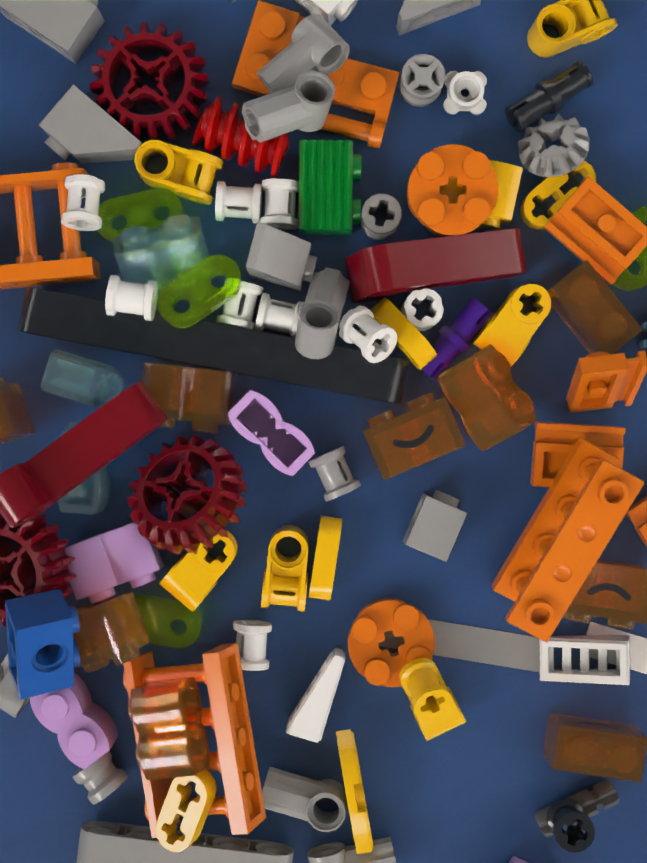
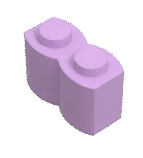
(263, 424)
(111, 561)
(81, 726)

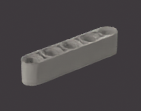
(134, 844)

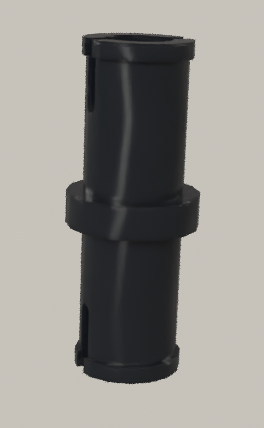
(549, 96)

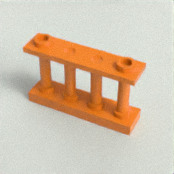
(29, 267)
(565, 538)
(233, 732)

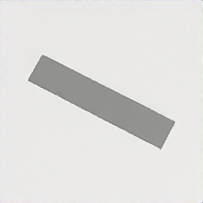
(480, 645)

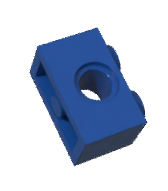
(41, 643)

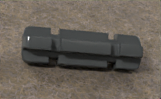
(602, 796)

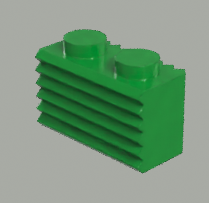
(327, 187)

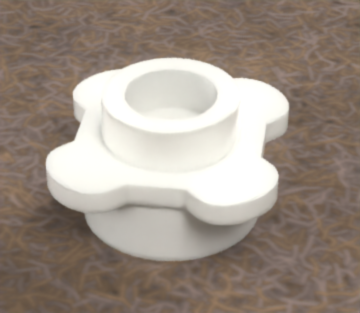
(471, 81)

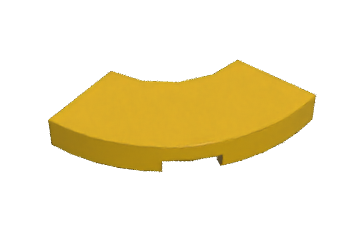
(354, 791)

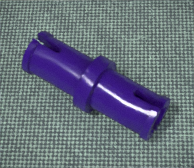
(457, 336)

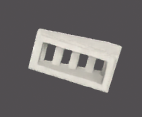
(602, 675)
(312, 711)

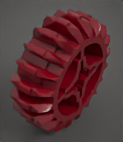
(161, 70)
(193, 507)
(32, 561)

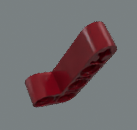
(434, 263)
(78, 454)

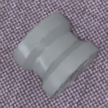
(422, 71)
(100, 778)

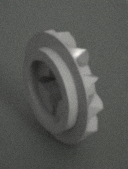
(554, 160)

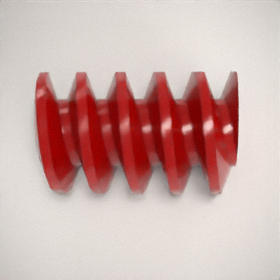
(230, 131)

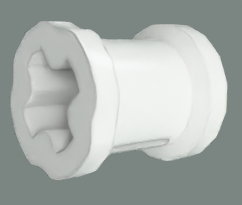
(80, 187)
(238, 202)
(280, 203)
(131, 297)
(435, 308)
(230, 312)
(277, 315)
(367, 335)
(252, 643)

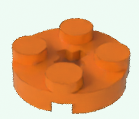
(471, 171)
(368, 631)

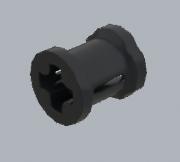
(574, 837)

